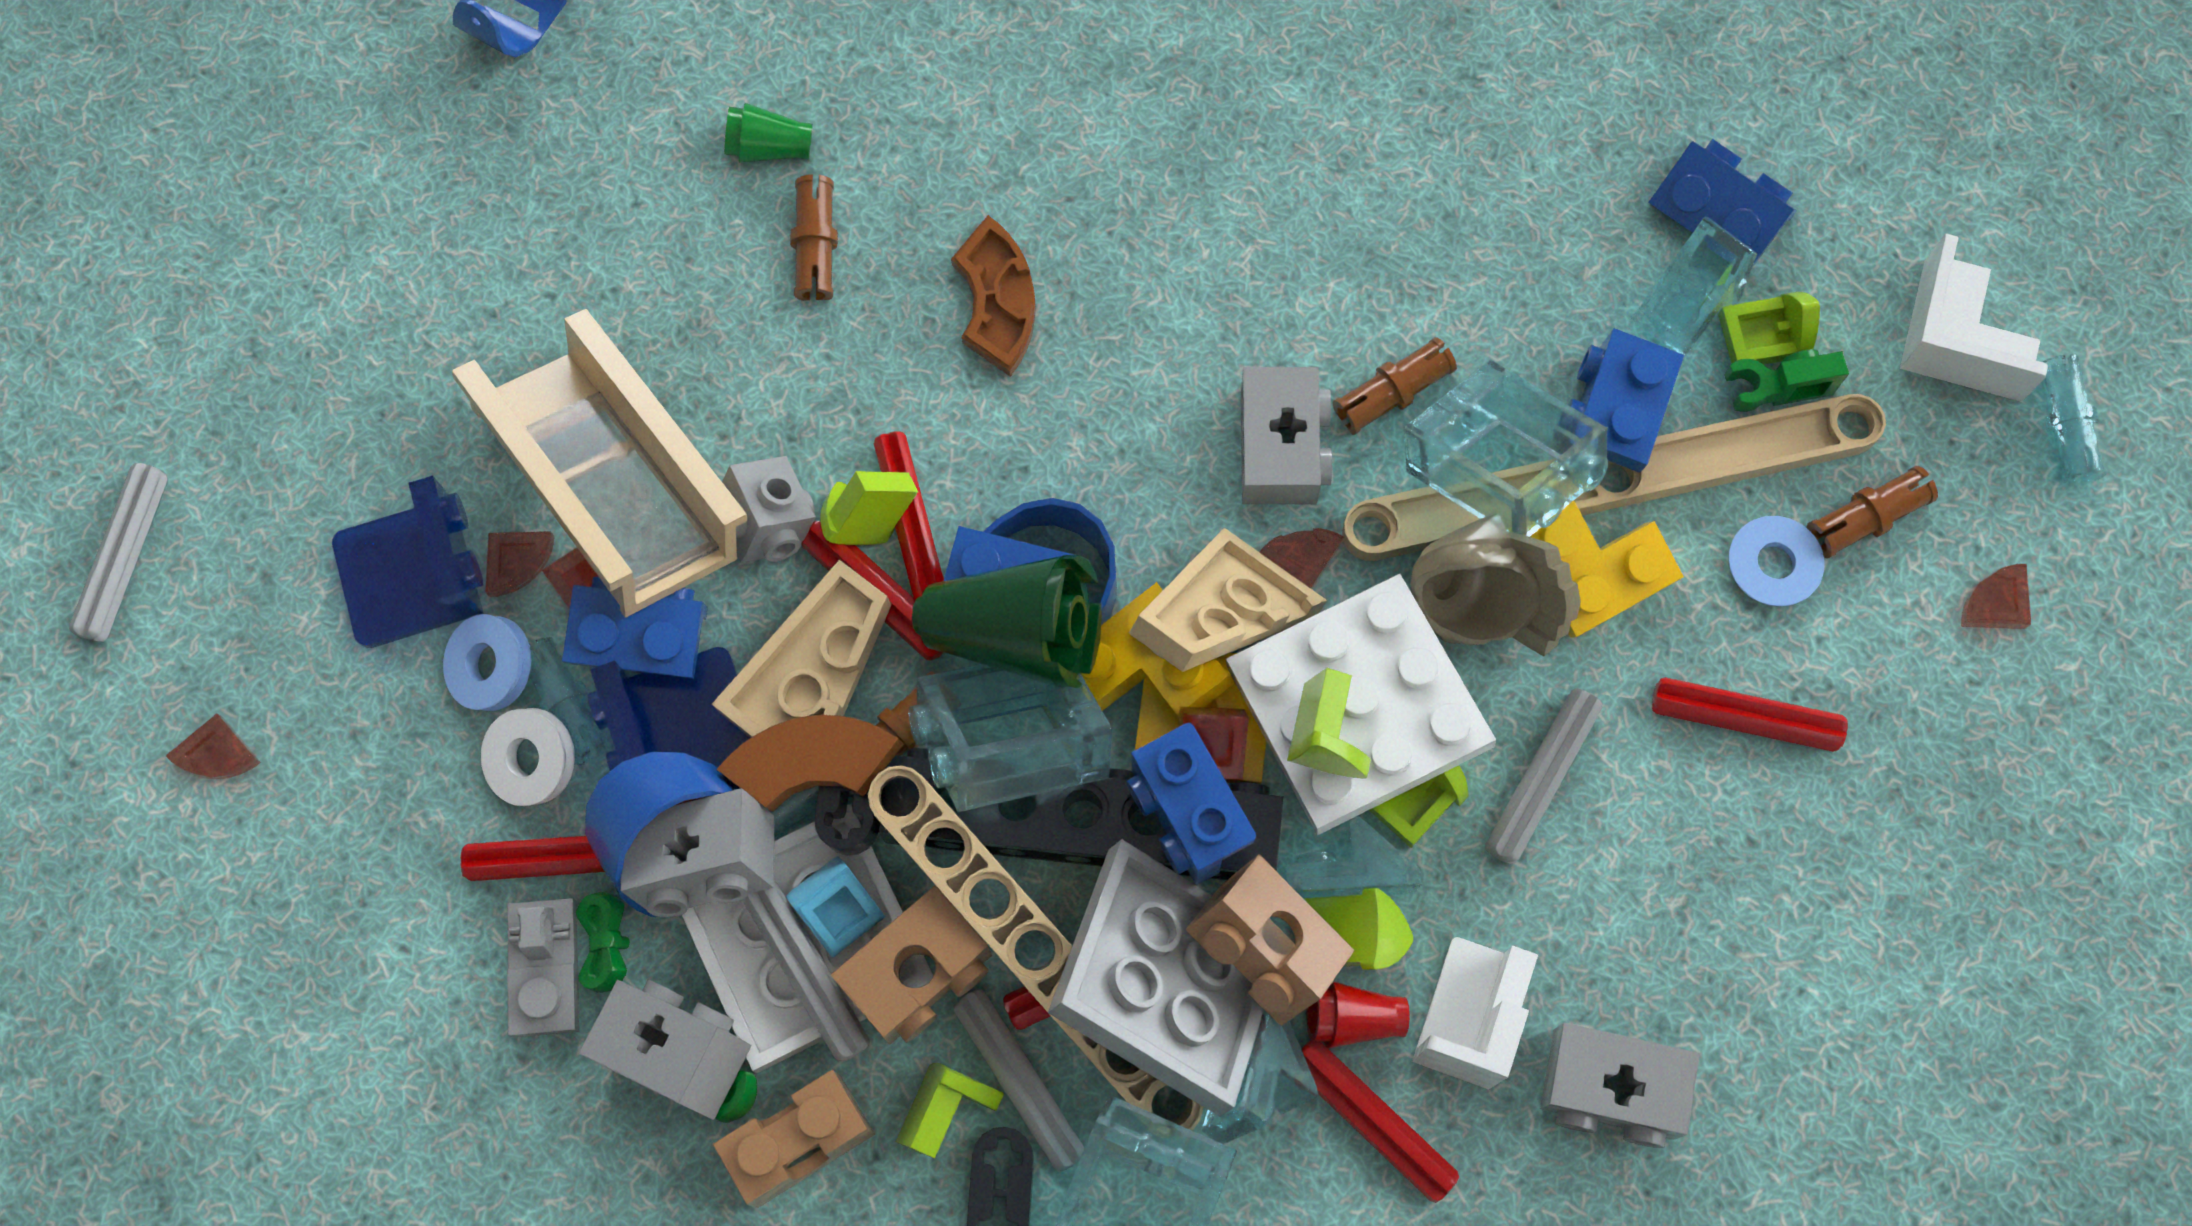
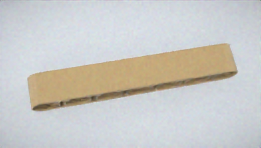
(1005, 929)

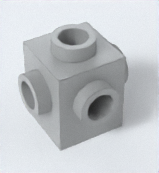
(775, 509)

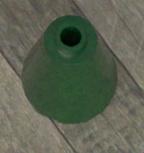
(1017, 619)

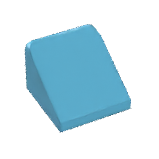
(835, 906)

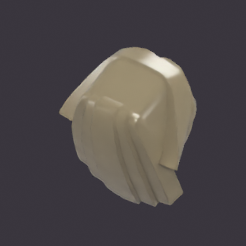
(1495, 587)

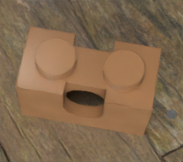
(928, 929)
(1239, 932)
(761, 1150)

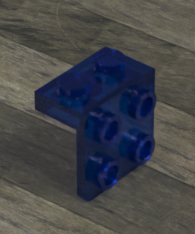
(409, 568)
(666, 712)

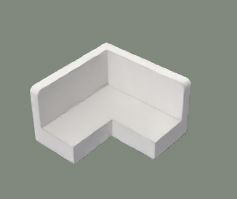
(1950, 341)
(1476, 1013)

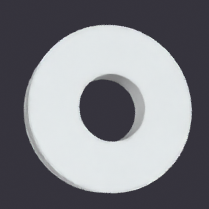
(554, 752)

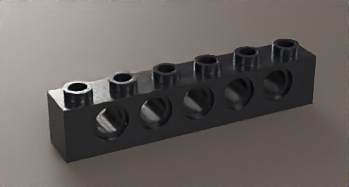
(1051, 838)

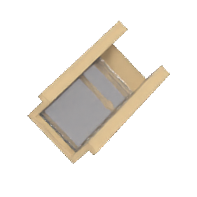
(611, 467)

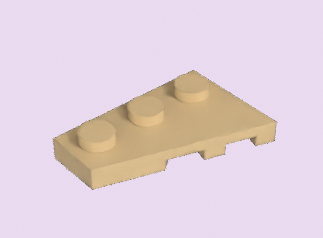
(812, 656)

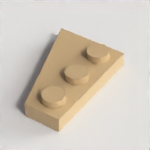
(1223, 604)

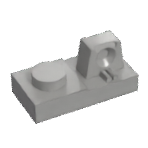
(542, 968)

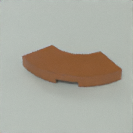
(1001, 293)
(810, 754)

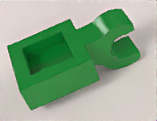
(1797, 378)

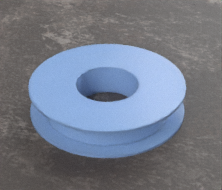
(1792, 538)
(463, 656)

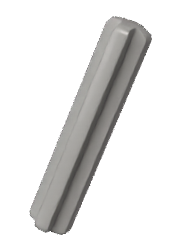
(118, 553)
(1543, 776)
(807, 973)
(1019, 1080)

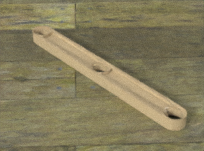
(1676, 466)

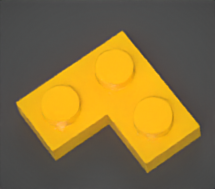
(1612, 575)
(1126, 661)

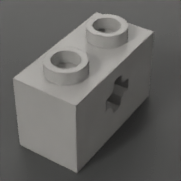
(1283, 400)
(701, 854)
(665, 1047)
(1658, 1074)

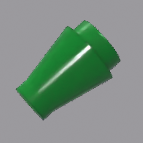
(764, 135)

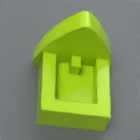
(1771, 327)
(866, 507)
(1319, 725)
(1419, 808)
(1369, 925)
(937, 1104)

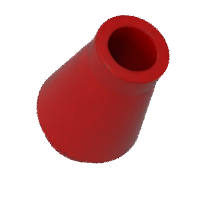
(1355, 1016)

